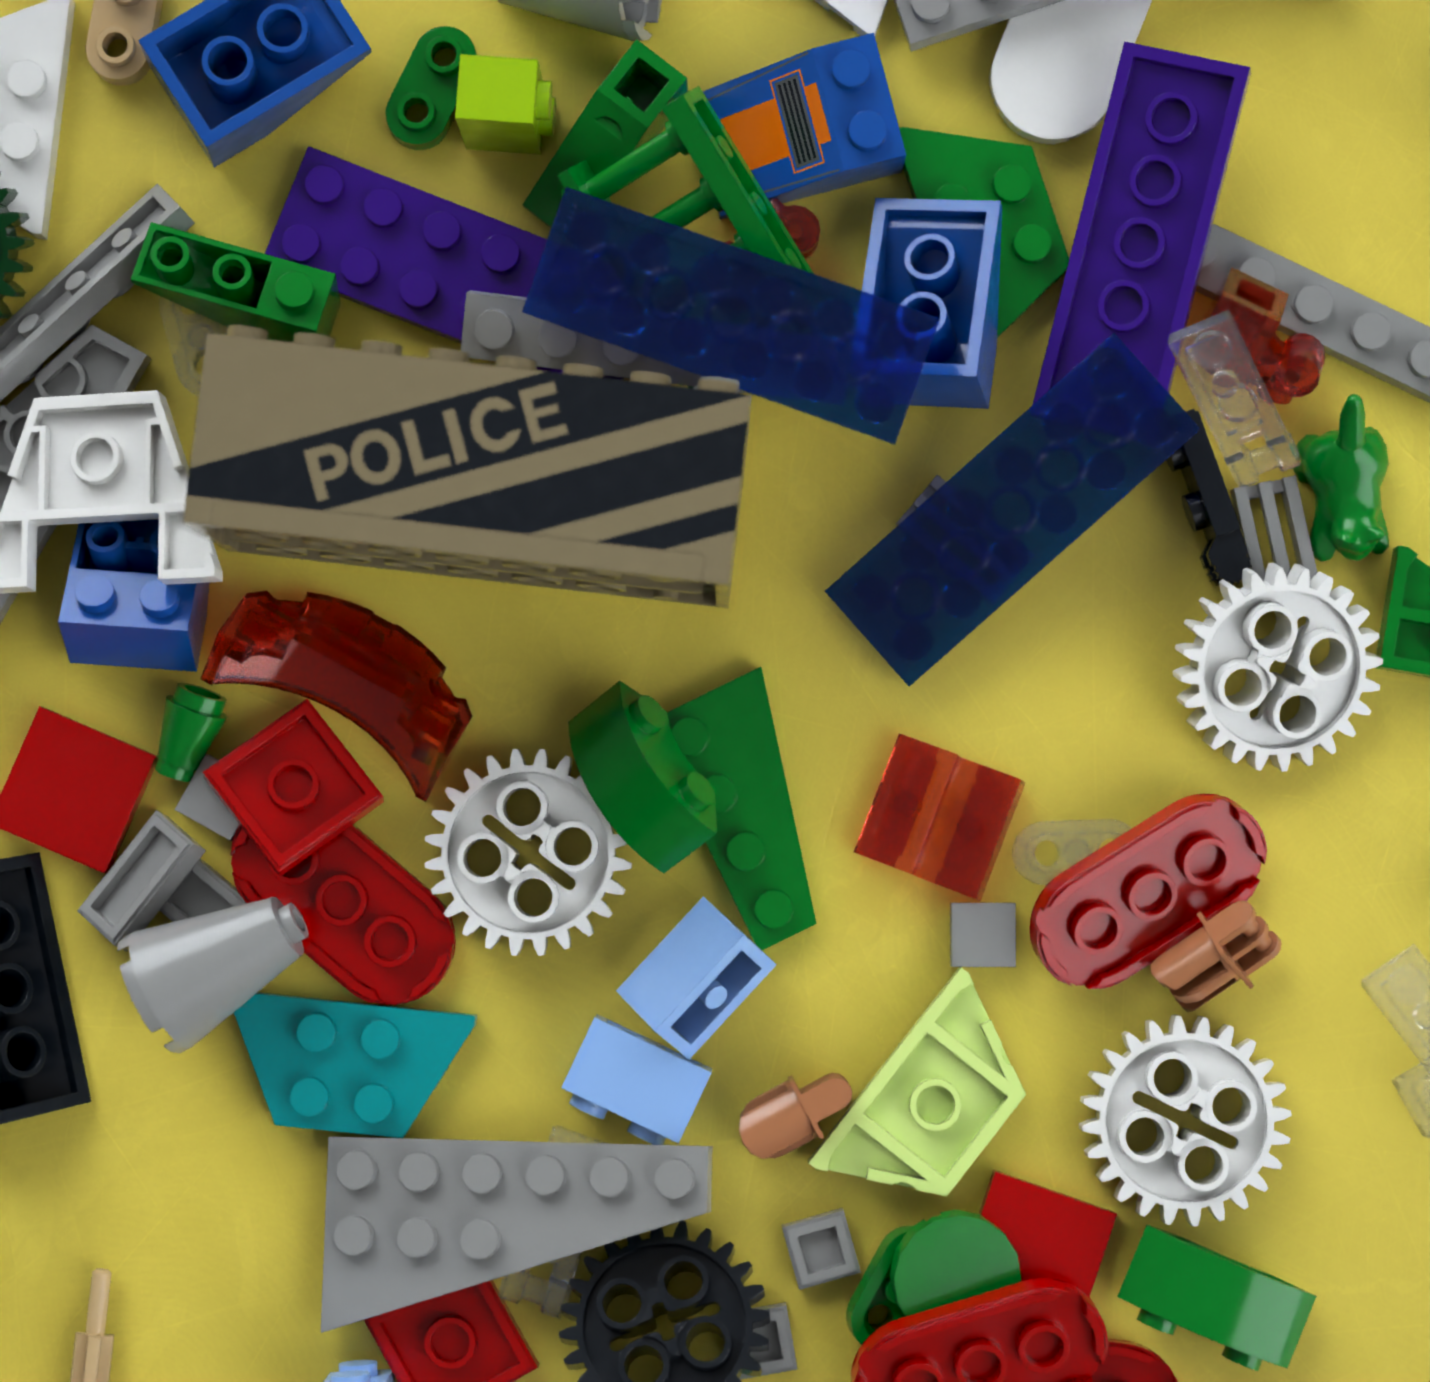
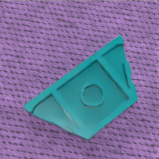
(348, 1061)

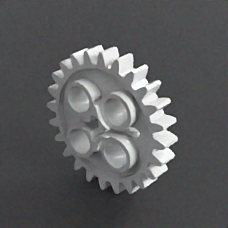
(1325, 690)
(493, 899)
(1160, 1170)

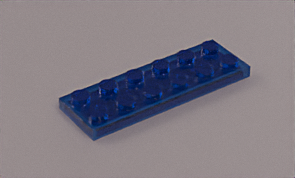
(730, 315)
(1012, 509)

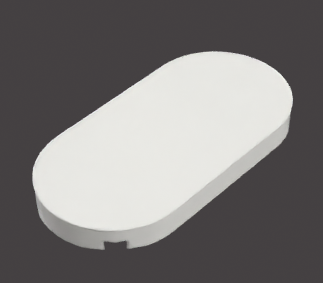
(1061, 66)

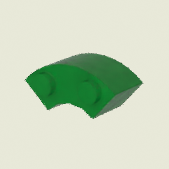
(642, 777)
(1216, 1298)

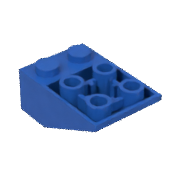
(118, 607)

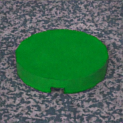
(951, 1261)

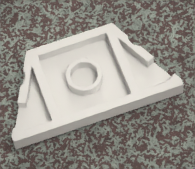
(31, 105)

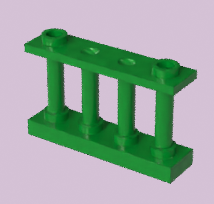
(725, 182)

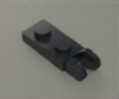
(1210, 507)

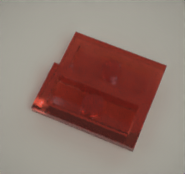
(939, 817)

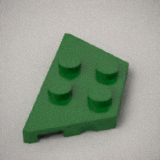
(985, 169)

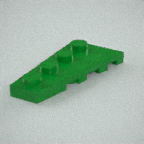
(756, 846)

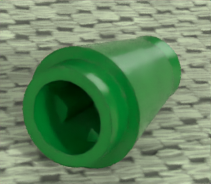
(188, 730)

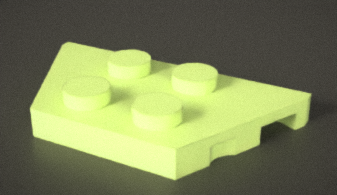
(930, 1100)

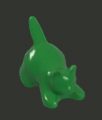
(1346, 477)

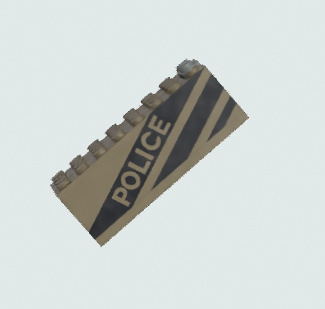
(469, 466)

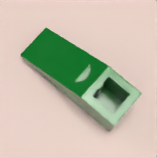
(613, 124)
(237, 284)

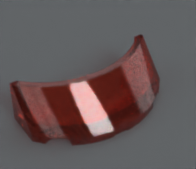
(351, 665)

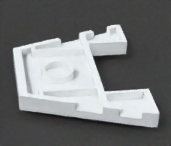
(95, 464)

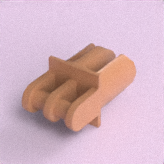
(1216, 955)
(789, 1115)

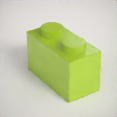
(503, 104)

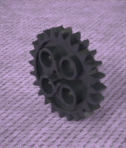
(644, 1272)

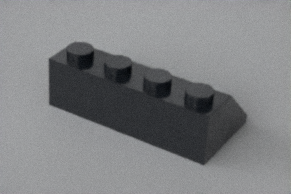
(38, 1030)

